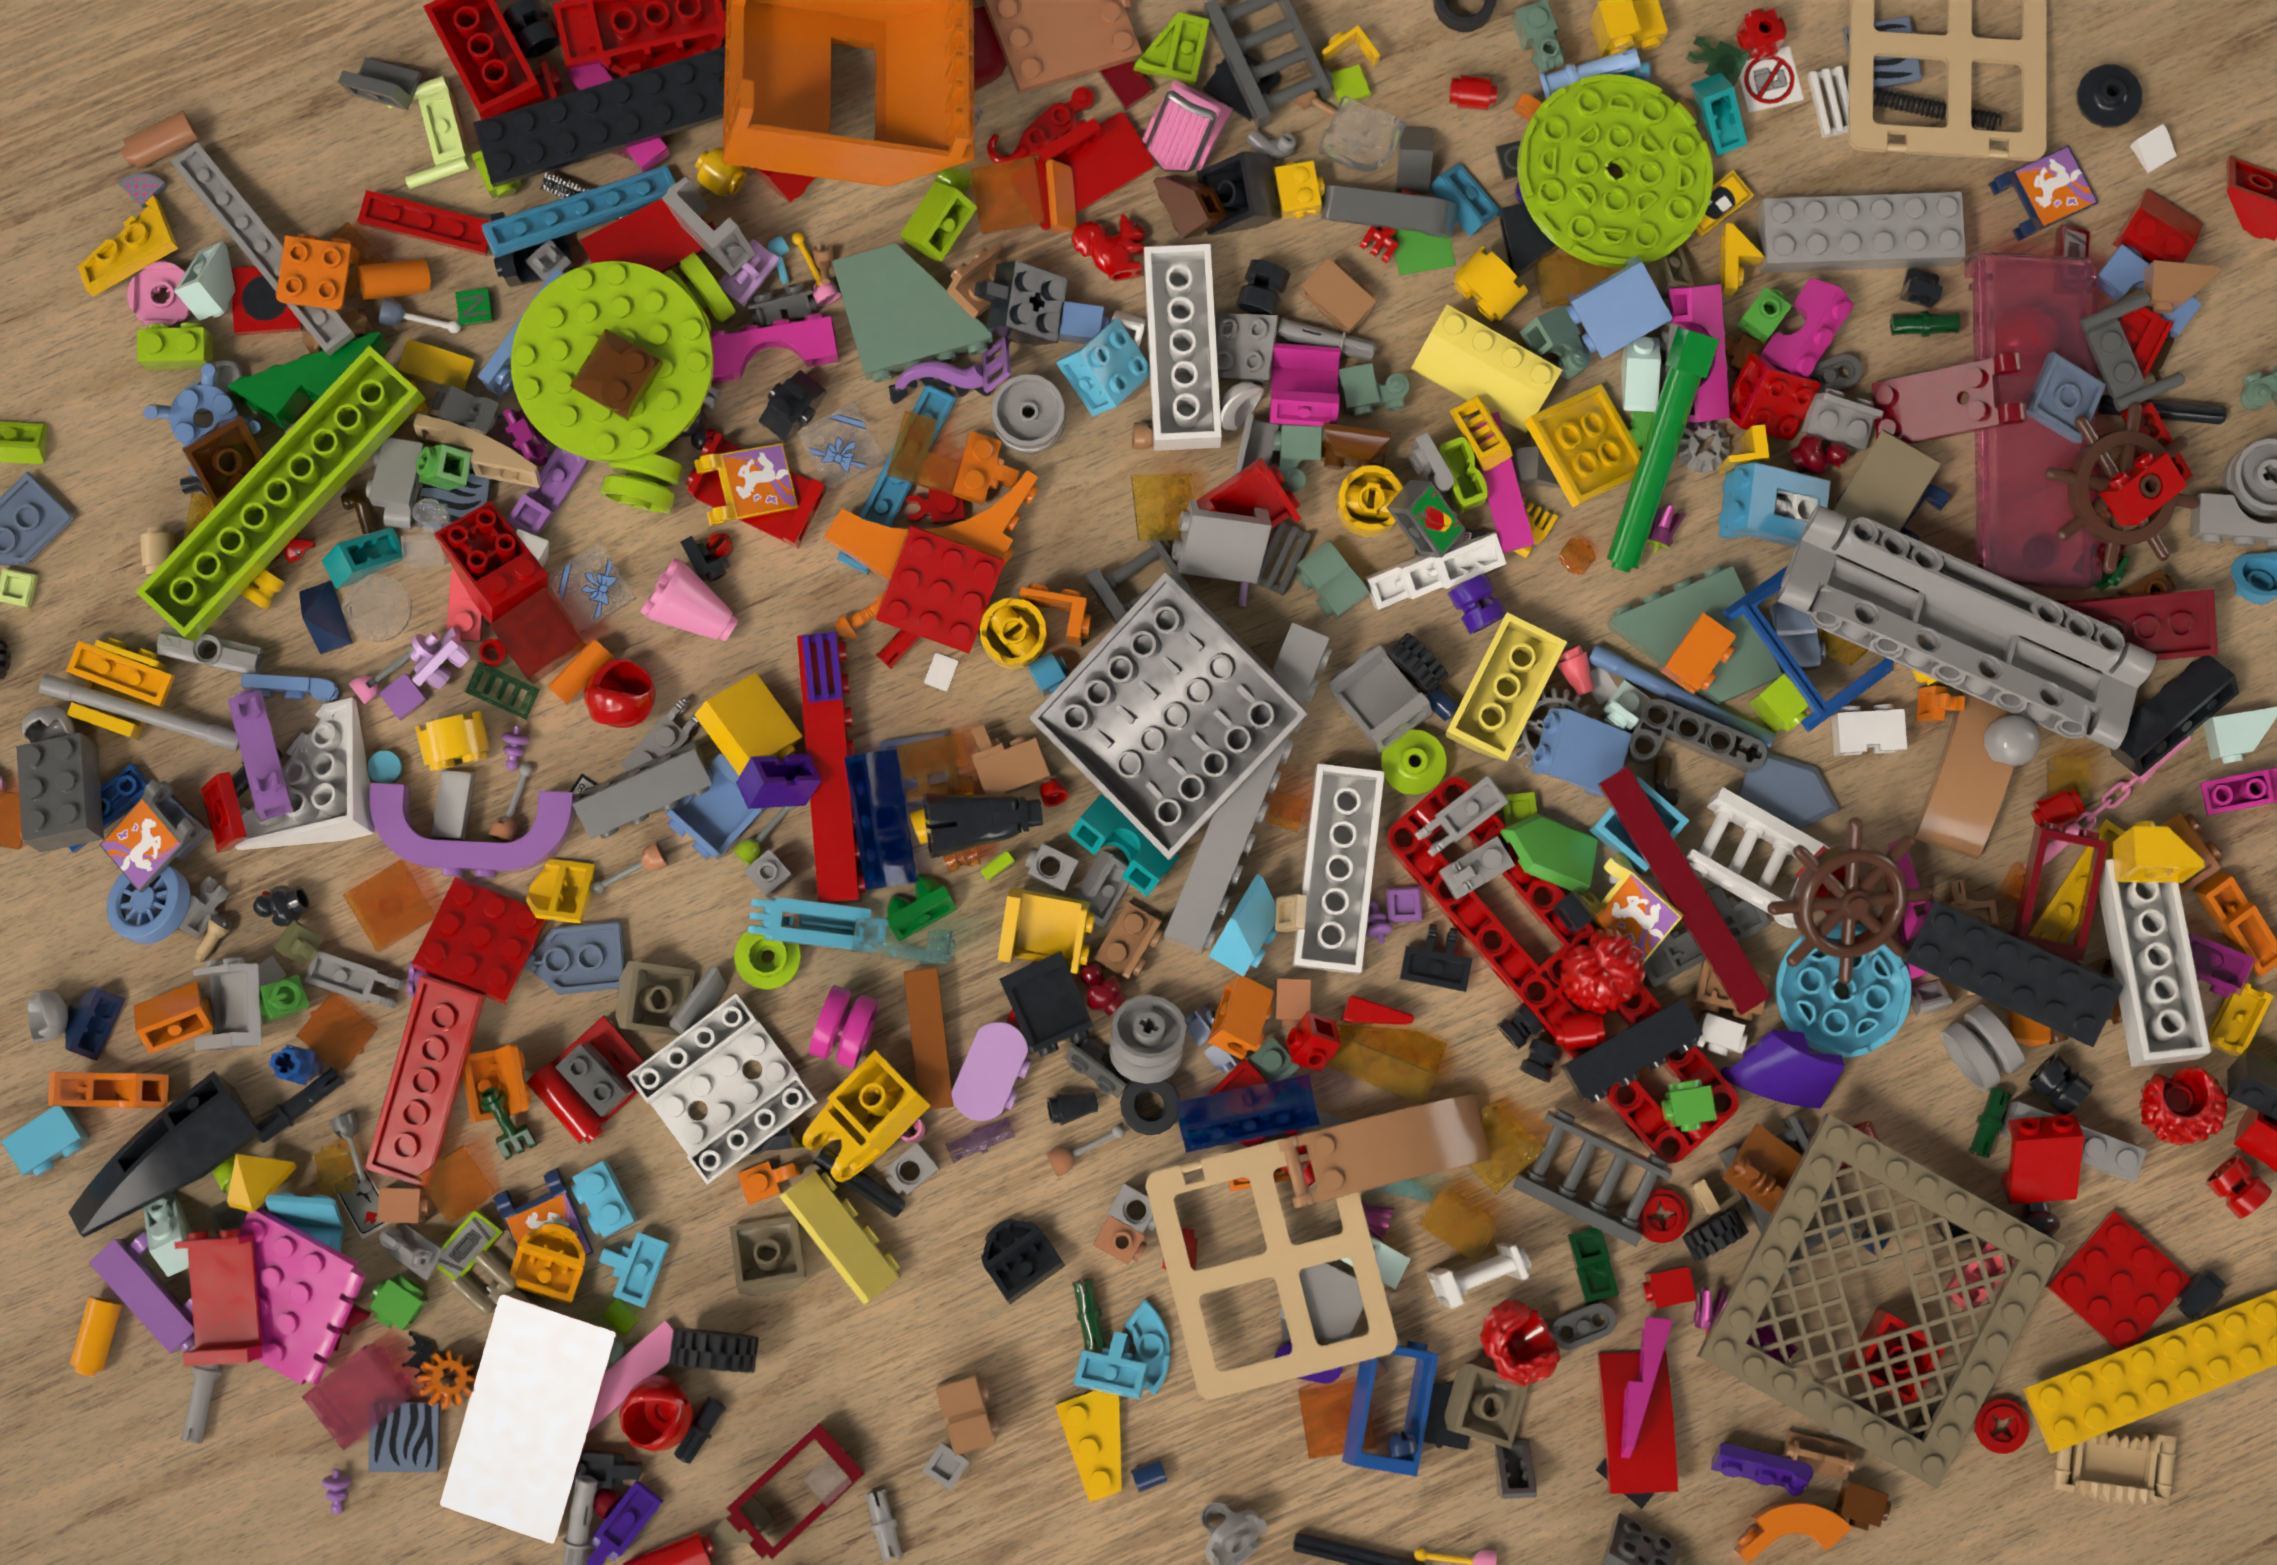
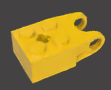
(866, 1115)

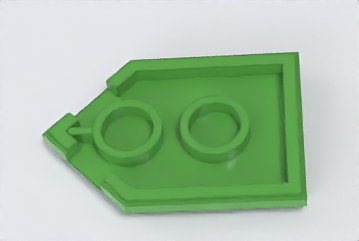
(1554, 851)

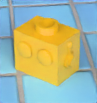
(1298, 190)

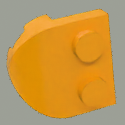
(549, 1263)

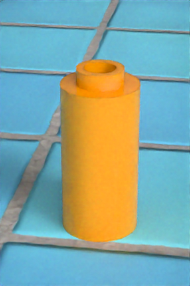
(95, 1335)

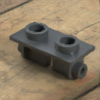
(769, 305)
(1085, 1059)

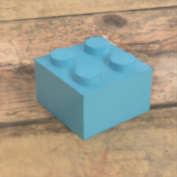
(1614, 835)

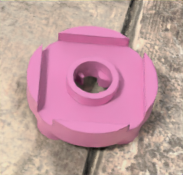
(147, 284)

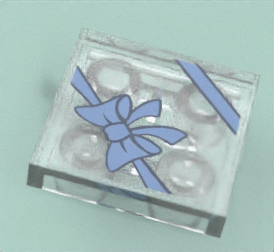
(841, 446)
(590, 587)

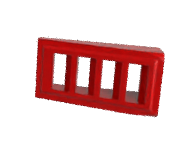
(1365, 1011)

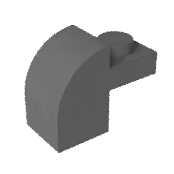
(464, 409)

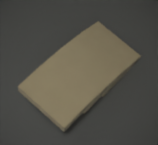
(1888, 484)

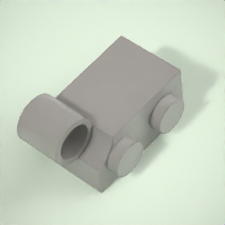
(396, 481)

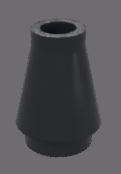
(1070, 1106)

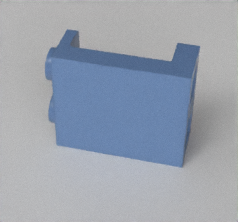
(1618, 309)
(1579, 749)
(717, 815)

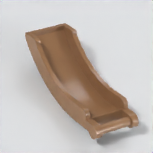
(1965, 785)
(1388, 1149)

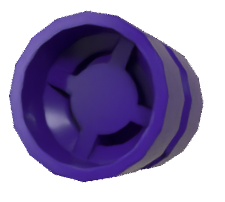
(1471, 593)

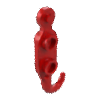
(1052, 122)

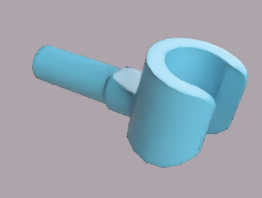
(779, 247)

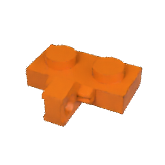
(981, 469)

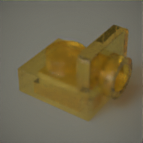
(335, 1170)

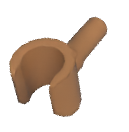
(1305, 100)
(824, 260)

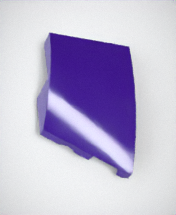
(1786, 1070)

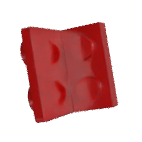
(1770, 398)

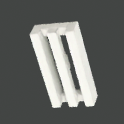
(1826, 74)

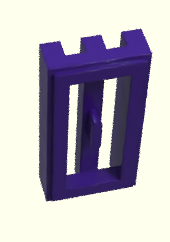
(819, 638)

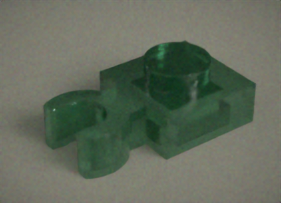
(1722, 59)

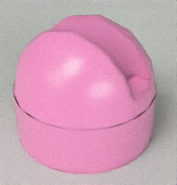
(920, 1127)

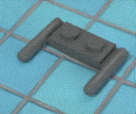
(2116, 357)

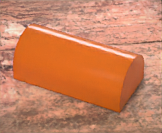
(393, 279)
(579, 671)

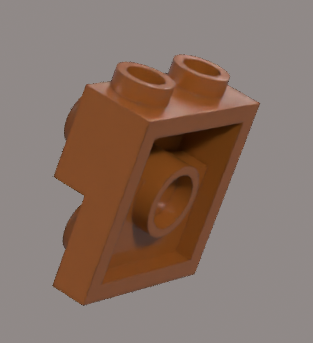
(2187, 830)

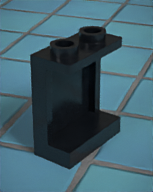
(1047, 1004)

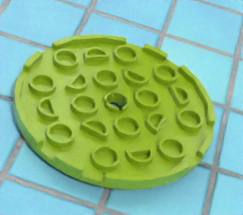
(1581, 204)
(563, 329)

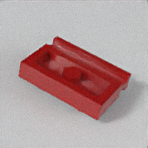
(2145, 336)

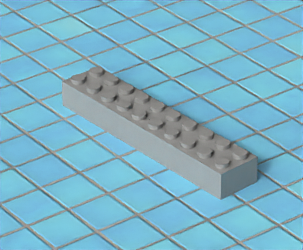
(1230, 826)

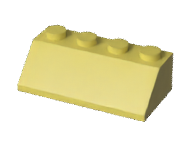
(1481, 362)
(1505, 688)
(840, 1236)

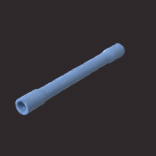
(1617, 665)

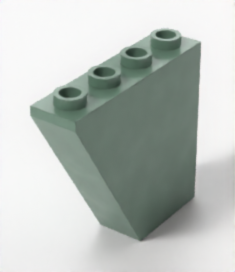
(903, 314)
(1664, 621)

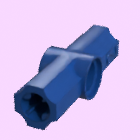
(296, 1064)

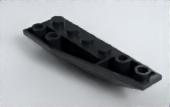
(167, 1154)

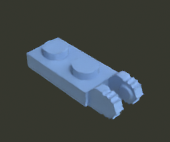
(292, 687)

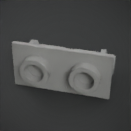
(411, 1249)

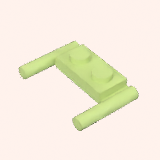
(443, 132)

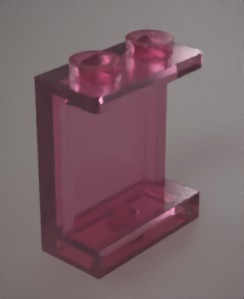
(359, 1395)

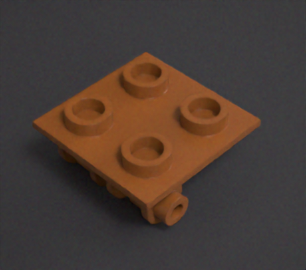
(1762, 1168)

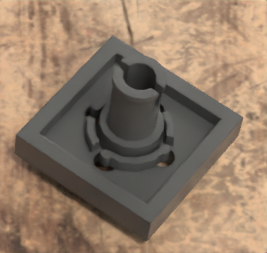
(1636, 1545)

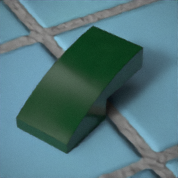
(1592, 1265)

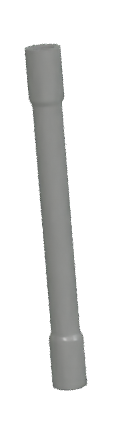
(70, 691)

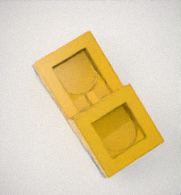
(435, 364)

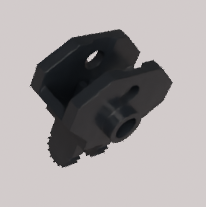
(792, 405)

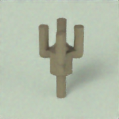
(487, 1300)

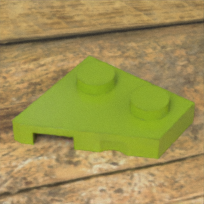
(1176, 50)

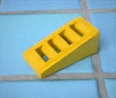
(1491, 451)

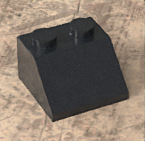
(1245, 191)

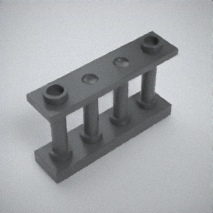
(1249, 75)
(1105, 584)
(1797, 1133)
(1595, 1210)

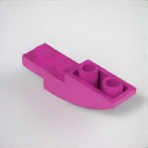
(2240, 791)

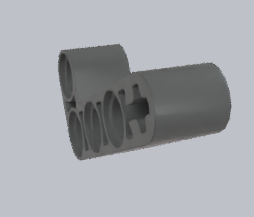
(1390, 210)
(1699, 743)

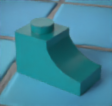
(1720, 113)
(362, 556)

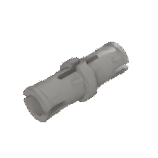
(883, 1525)

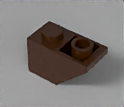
(1190, 204)

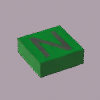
(474, 307)

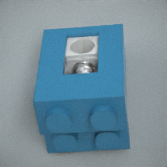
(1752, 500)

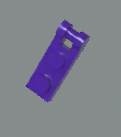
(1762, 1467)

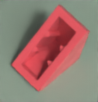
(1972, 1273)

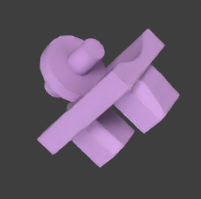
(750, 276)
(429, 667)

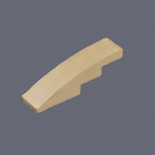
(488, 456)

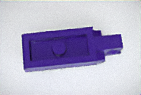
(624, 1523)

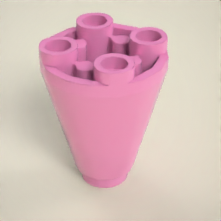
(688, 604)

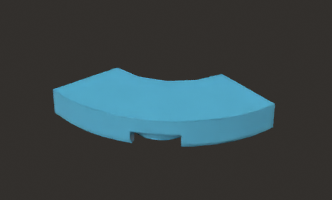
(1150, 1343)

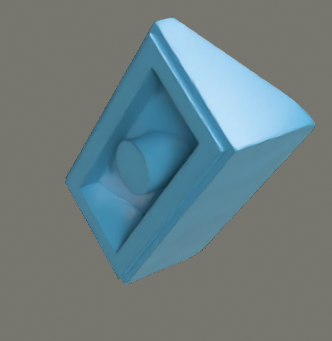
(1474, 205)

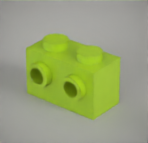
(938, 221)
(174, 347)
(1780, 705)

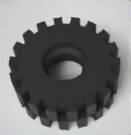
(713, 1350)

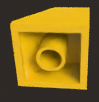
(2153, 855)

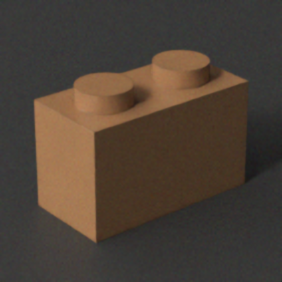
(1338, 296)

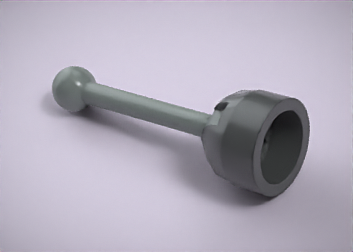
(346, 1127)

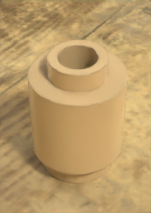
(155, 547)

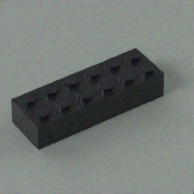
(2012, 971)

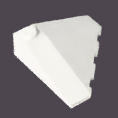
(325, 785)

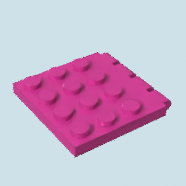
(299, 1296)

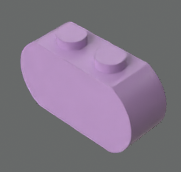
(991, 1072)

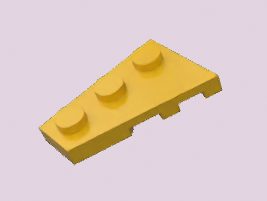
(134, 248)
(1094, 1439)

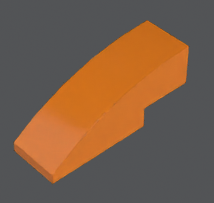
(2238, 920)

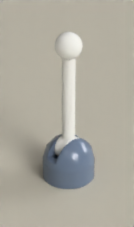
(393, 313)

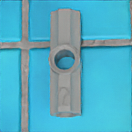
(229, 655)

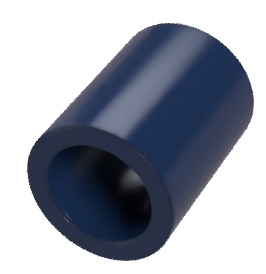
(1442, 703)
(1149, 1475)

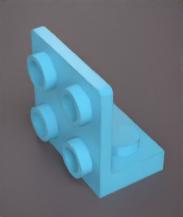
(1105, 368)
(312, 1215)

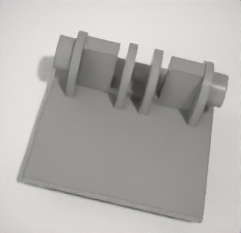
(1245, 346)

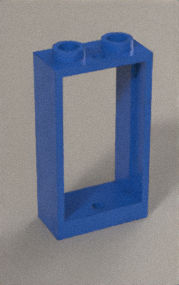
(1415, 1418)

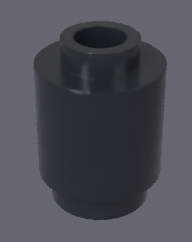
(2200, 1294)

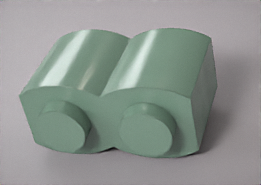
(1331, 580)

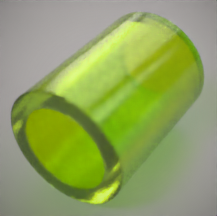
(954, 179)
(620, 1317)

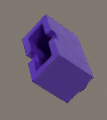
(778, 782)

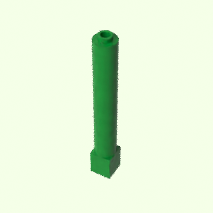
(1688, 363)

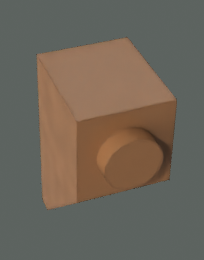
(2175, 283)

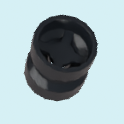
(1514, 1031)
(1540, 1060)

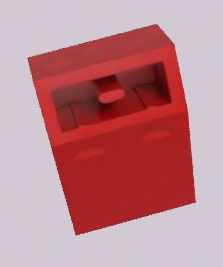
(491, 561)

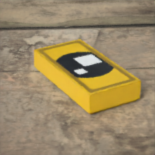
(1726, 198)

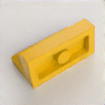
(1754, 449)

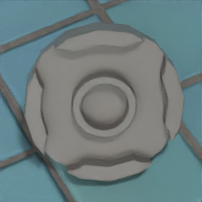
(1235, 1538)

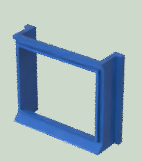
(1821, 710)

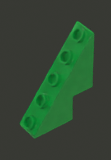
(287, 388)

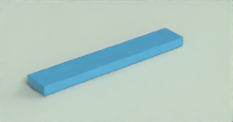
(577, 211)
(890, 493)

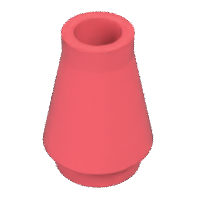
(1576, 669)

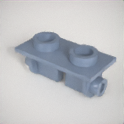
(1199, 1027)

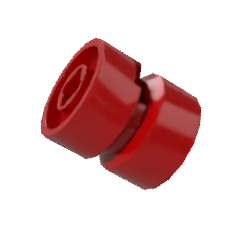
(2247, 1195)

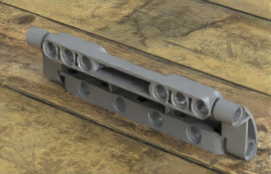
(1965, 627)

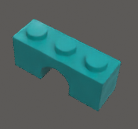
(1105, 826)

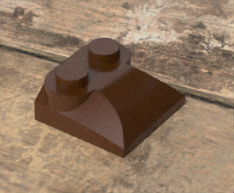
(616, 374)
(1353, 446)
(223, 457)

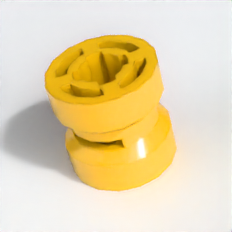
(262, 589)

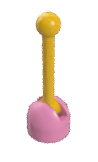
(823, 294)
(1483, 1557)

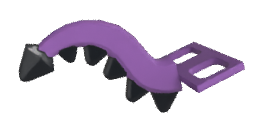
(961, 378)

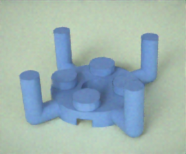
(196, 397)

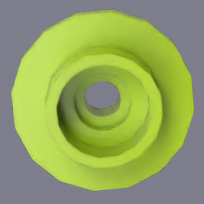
(1411, 779)
(763, 975)

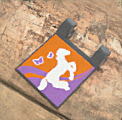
(148, 838)

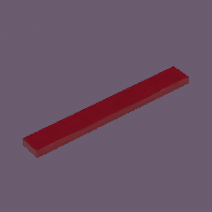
(1684, 890)

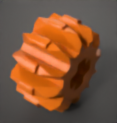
(434, 1373)

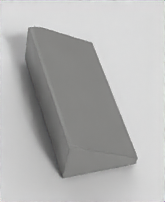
(453, 805)
(1103, 886)
(699, 1001)

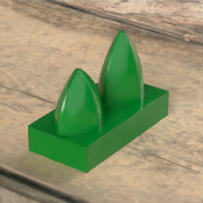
(931, 905)

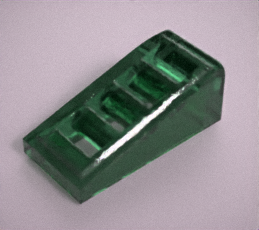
(475, 677)

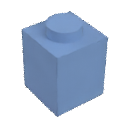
(1081, 322)

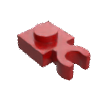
(940, 505)

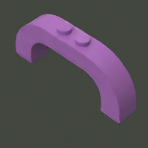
(550, 831)

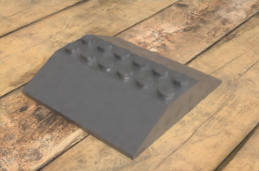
(1169, 714)

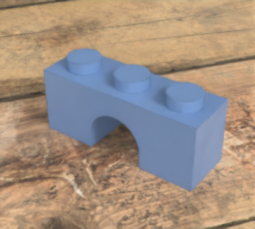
(2126, 271)

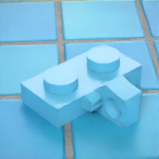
(636, 1267)
(1112, 1370)

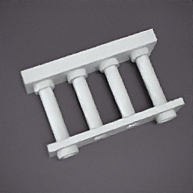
(1756, 825)
(1451, 1286)

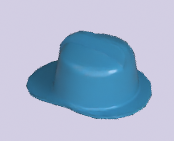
(2256, 577)

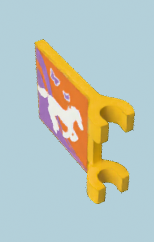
(752, 482)

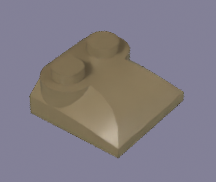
(651, 996)
(768, 1256)
(1484, 1406)

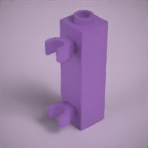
(260, 754)
(145, 1293)

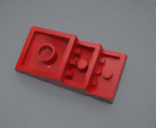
(1654, 1459)

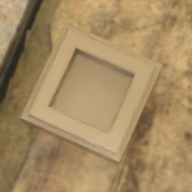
(1290, 913)
(1704, 1197)

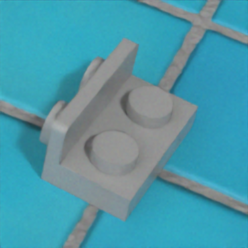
(1841, 419)

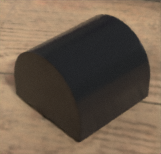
(1573, 911)

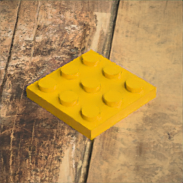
(1585, 445)

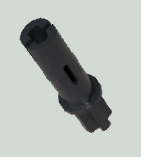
(298, 1105)

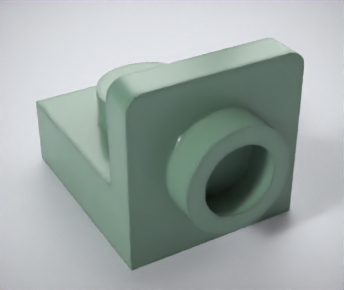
(1273, 1062)

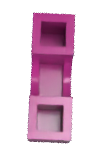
(1824, 311)

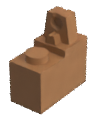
(1010, 768)

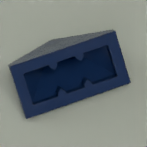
(324, 617)
(91, 1022)

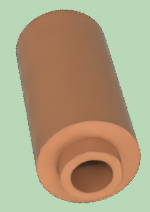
(159, 140)

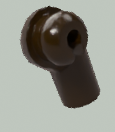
(363, 508)
(1662, 780)

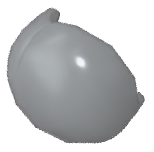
(46, 723)
(2012, 740)
(47, 1016)

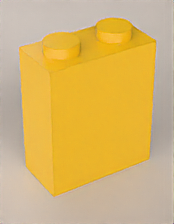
(748, 723)

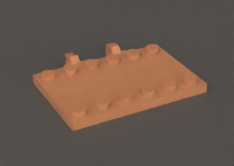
(1061, 38)

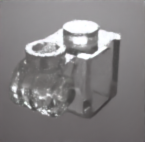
(421, 548)

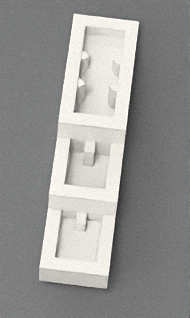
(1427, 573)

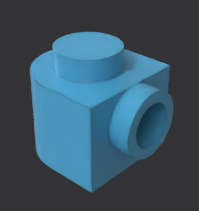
(1048, 672)

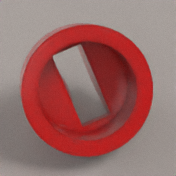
(724, 549)
(500, 652)
(1053, 793)

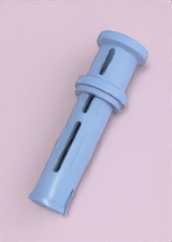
(1610, 64)

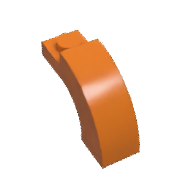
(108, 1090)
(1788, 1518)

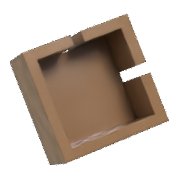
(968, 1414)

